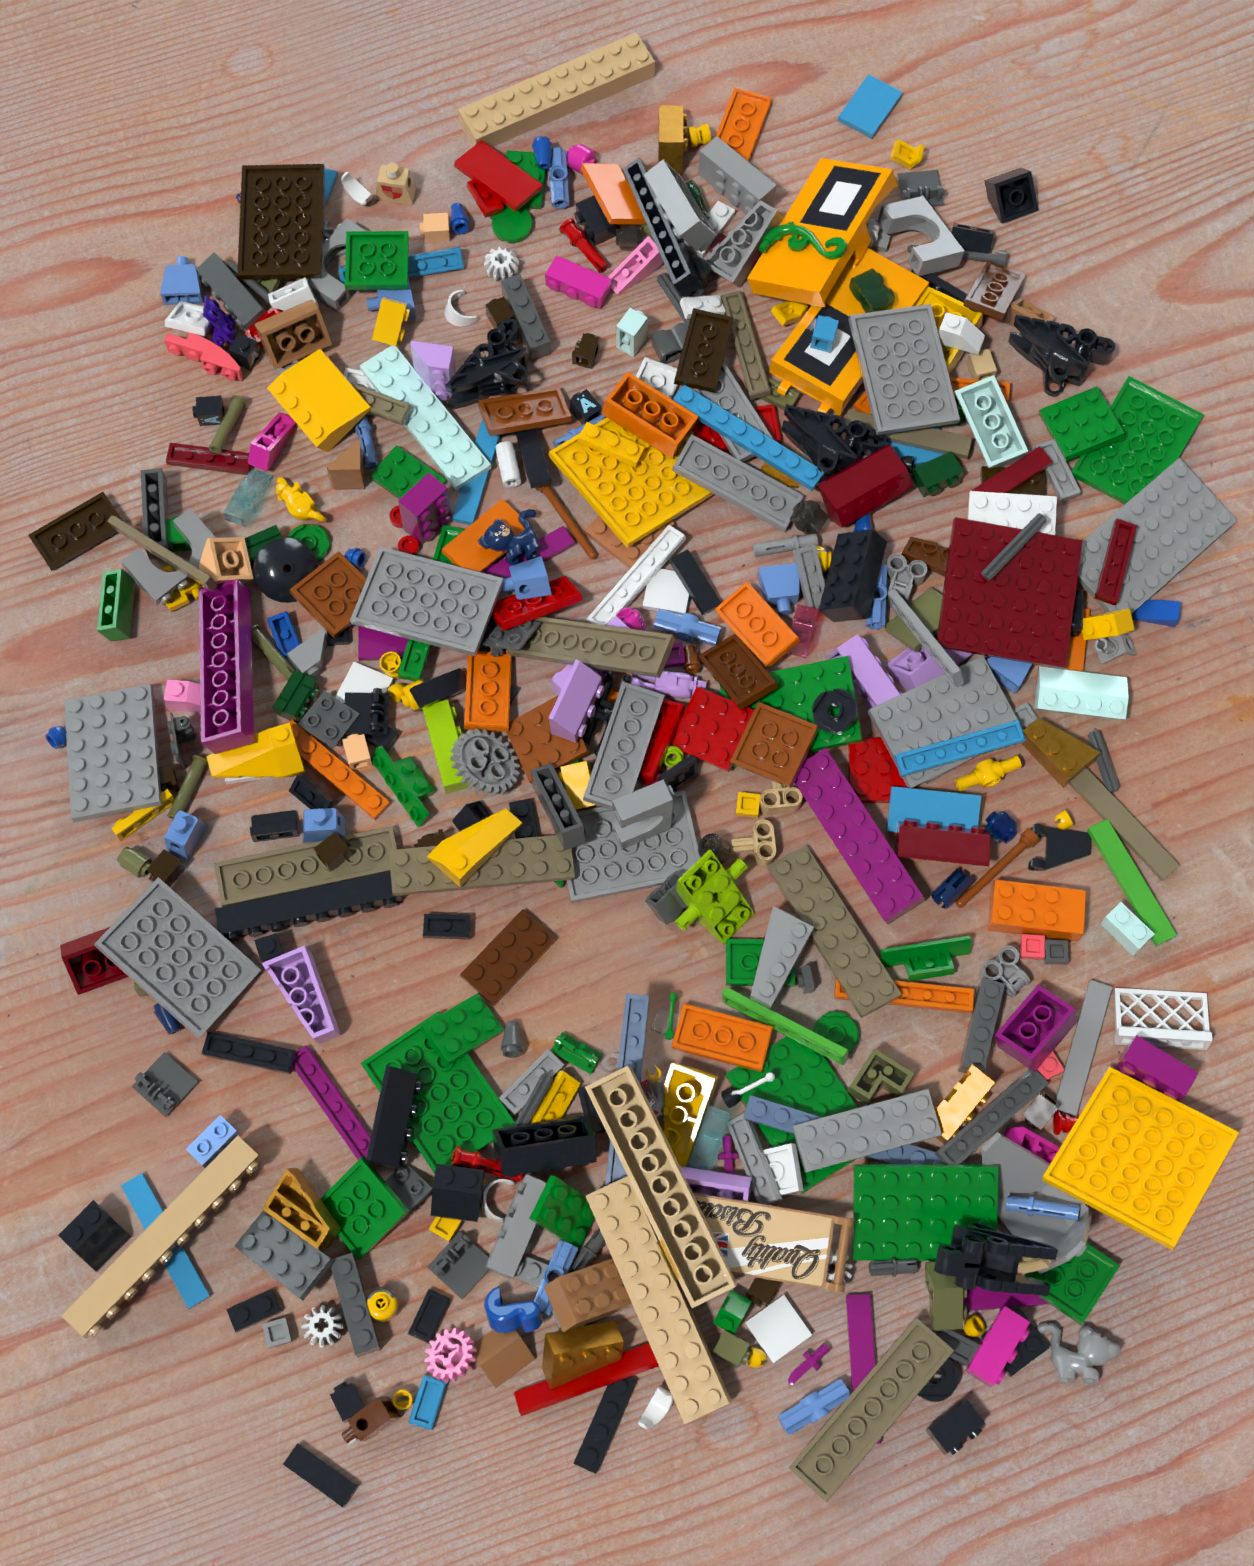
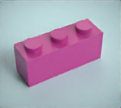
(578, 282)
(998, 1347)

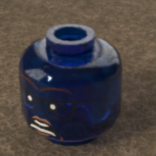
(1001, 827)

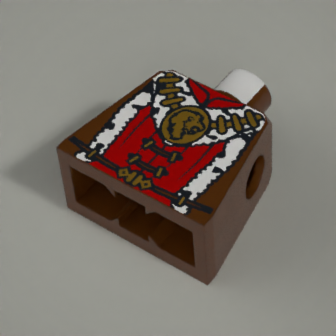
(378, 1414)

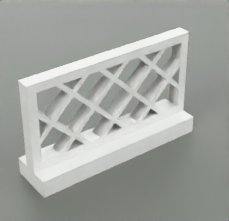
(1162, 1037)

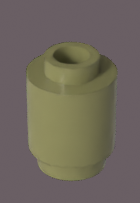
(134, 861)

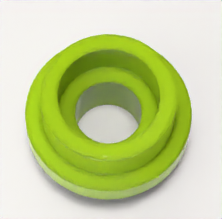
(670, 762)

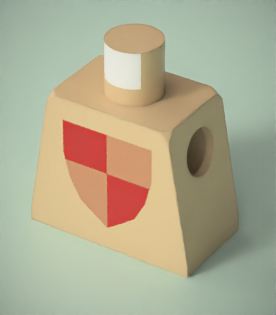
(395, 185)

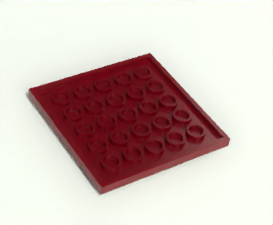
(1023, 608)

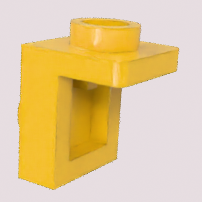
(907, 155)
(789, 312)

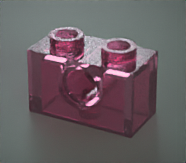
(803, 627)

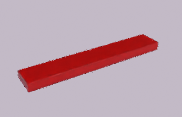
(540, 1396)

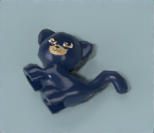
(502, 538)

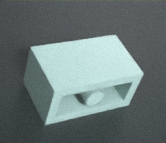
(631, 332)
(1127, 928)

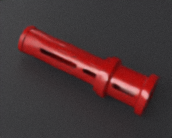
(578, 239)
(476, 1161)

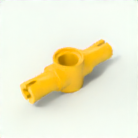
(988, 773)

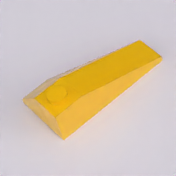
(270, 755)
(470, 848)
(686, 1102)

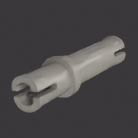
(784, 544)

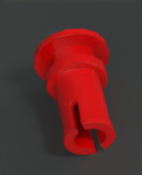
(1062, 1123)

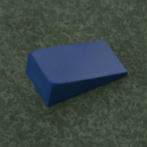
(1158, 612)
(283, 632)

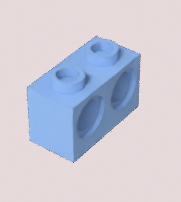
(212, 1141)

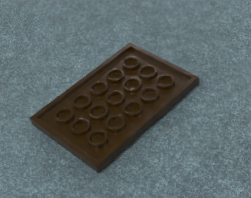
(281, 221)

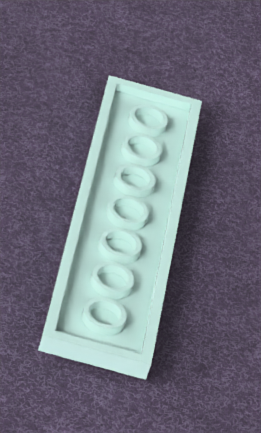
(429, 419)

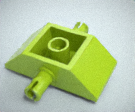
(713, 897)

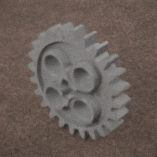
(499, 764)

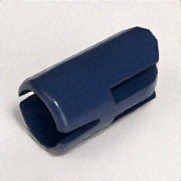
(952, 888)

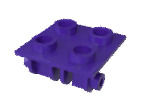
(223, 323)

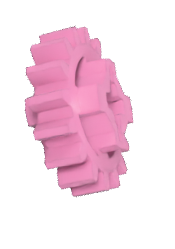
(450, 1355)

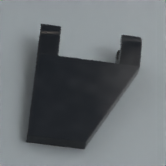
(1061, 847)

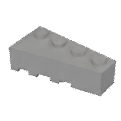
(739, 250)
(780, 952)
(516, 1230)

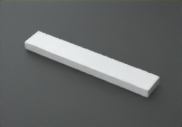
(638, 576)

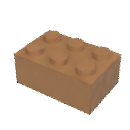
(293, 334)
(587, 1295)

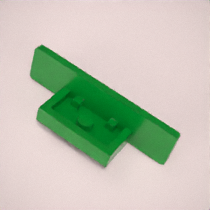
(406, 783)
(927, 958)

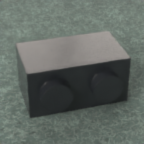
(594, 221)
(956, 1427)

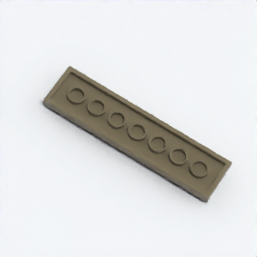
(598, 646)
(513, 863)
(300, 868)
(834, 931)
(871, 1410)

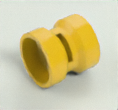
(698, 135)
(390, 661)

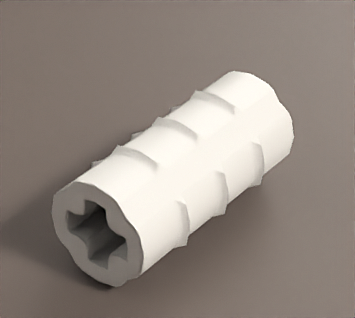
(508, 464)

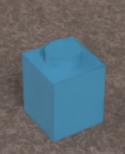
(824, 333)

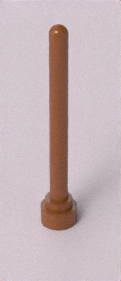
(568, 520)
(1027, 840)

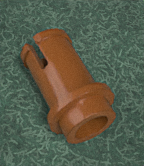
(692, 665)

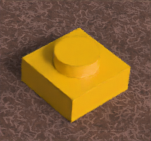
(748, 804)

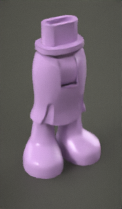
(670, 684)

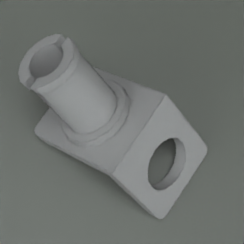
(1114, 647)

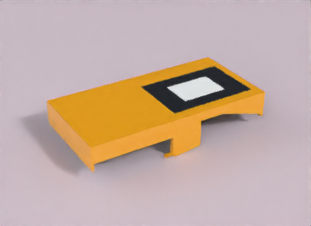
(830, 205)
(837, 375)

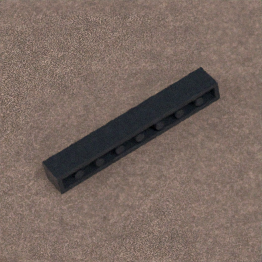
(669, 246)
(306, 906)

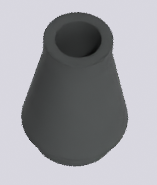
(512, 1040)

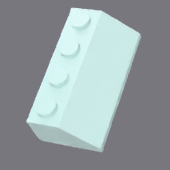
(991, 422)
(1081, 694)

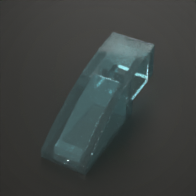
(247, 497)
(709, 1139)

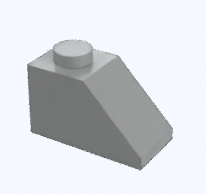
(310, 654)

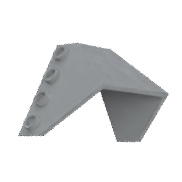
(1021, 1176)

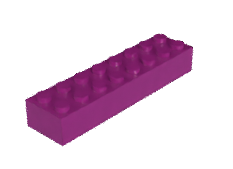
(226, 667)
(857, 837)

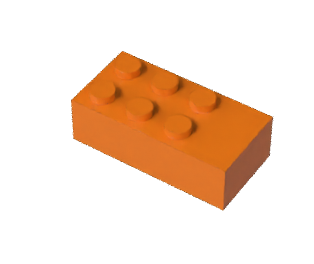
(649, 414)
(1037, 910)

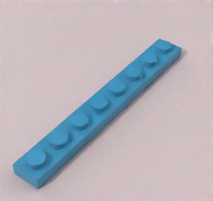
(749, 438)

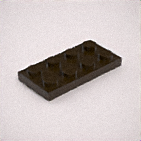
(703, 350)
(75, 531)

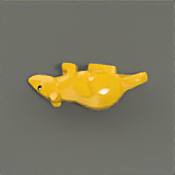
(297, 502)

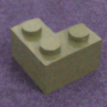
(882, 1072)
(945, 1300)

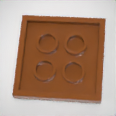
(331, 593)
(774, 744)
(537, 746)

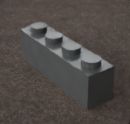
(231, 290)
(526, 316)
(154, 506)
(558, 806)
(981, 1025)
(354, 1305)

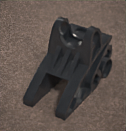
(1048, 350)
(493, 374)
(824, 445)
(991, 1260)

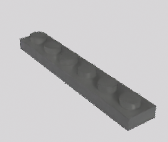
(992, 1118)

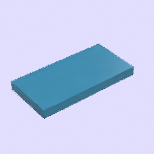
(932, 806)

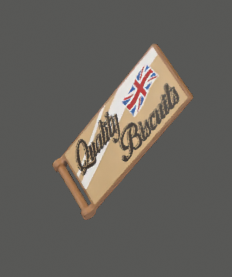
(777, 1241)

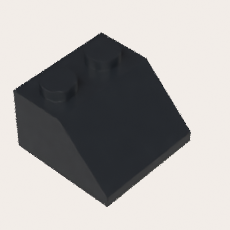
(1012, 194)
(457, 1193)
(94, 1236)

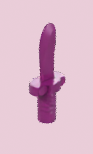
(728, 1155)
(811, 1361)

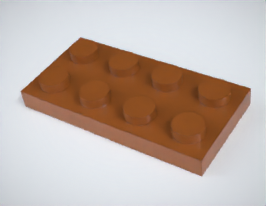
(524, 411)

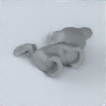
(1092, 1349)

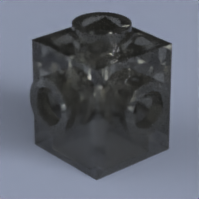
(808, 517)

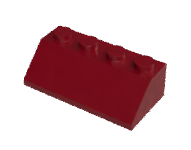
(864, 486)
(943, 843)
(88, 965)

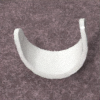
(355, 189)
(454, 317)
(483, 1207)
(657, 1408)

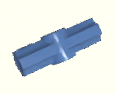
(559, 187)
(878, 608)
(687, 627)
(560, 1263)
(814, 1407)

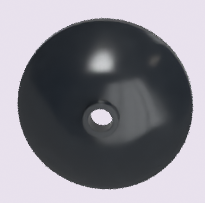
(269, 567)

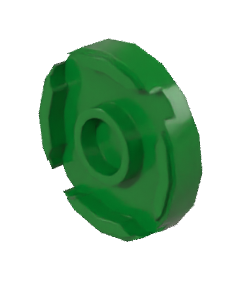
(512, 225)
(314, 538)
(838, 1029)

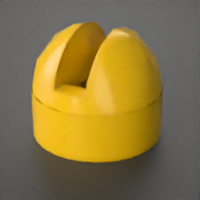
(396, 691)
(1064, 819)
(974, 1326)
(756, 1358)
(402, 1404)

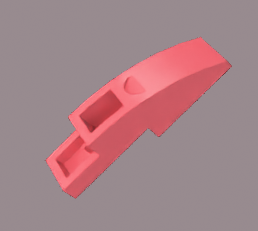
(212, 357)

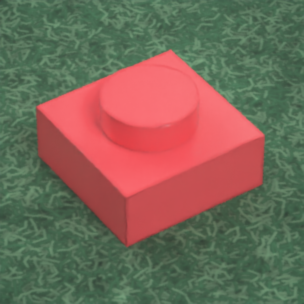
(1032, 946)
(1050, 1067)

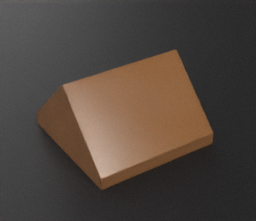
(1026, 308)
(348, 469)
(501, 1355)

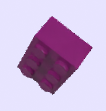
(425, 508)
(1036, 1028)
(1156, 1069)

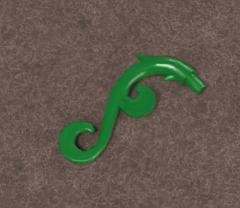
(800, 244)

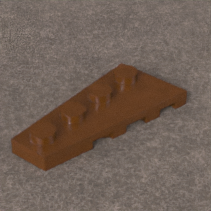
(929, 552)

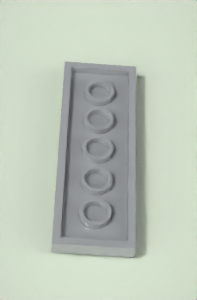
(732, 399)
(737, 482)
(623, 745)
(866, 1130)

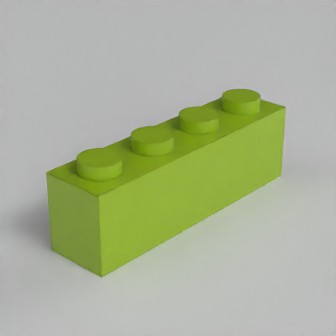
(443, 735)

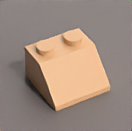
(226, 560)

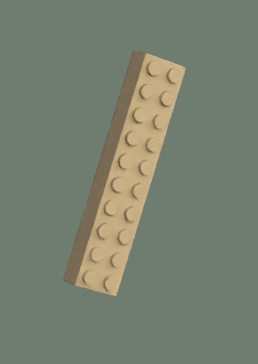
(557, 92)
(661, 1186)
(161, 1237)
(658, 1302)

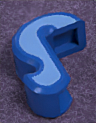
(511, 1316)

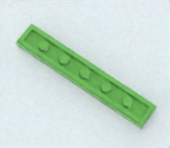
(1131, 882)
(785, 1026)

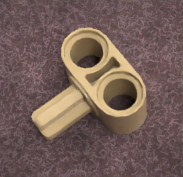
(779, 794)
(758, 843)

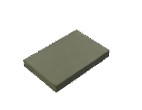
(927, 609)

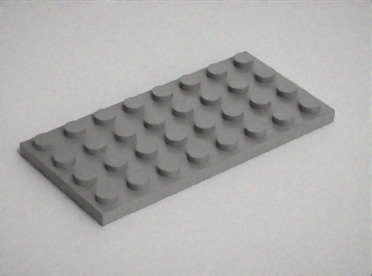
(1174, 525)

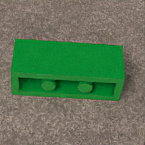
(116, 605)

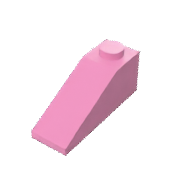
(636, 266)
(182, 696)

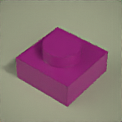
(676, 656)

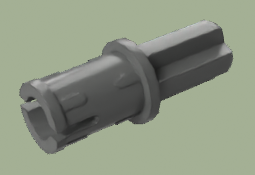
(589, 1251)
(892, 1267)

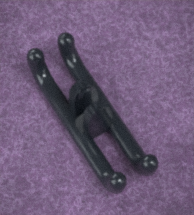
(603, 709)

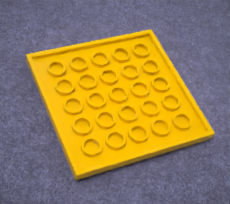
(628, 497)
(1141, 1157)

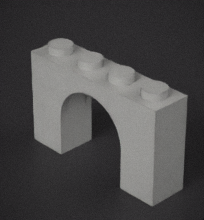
(919, 216)
(327, 288)
(161, 584)
(643, 814)

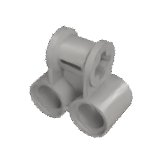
(903, 578)
(1006, 972)

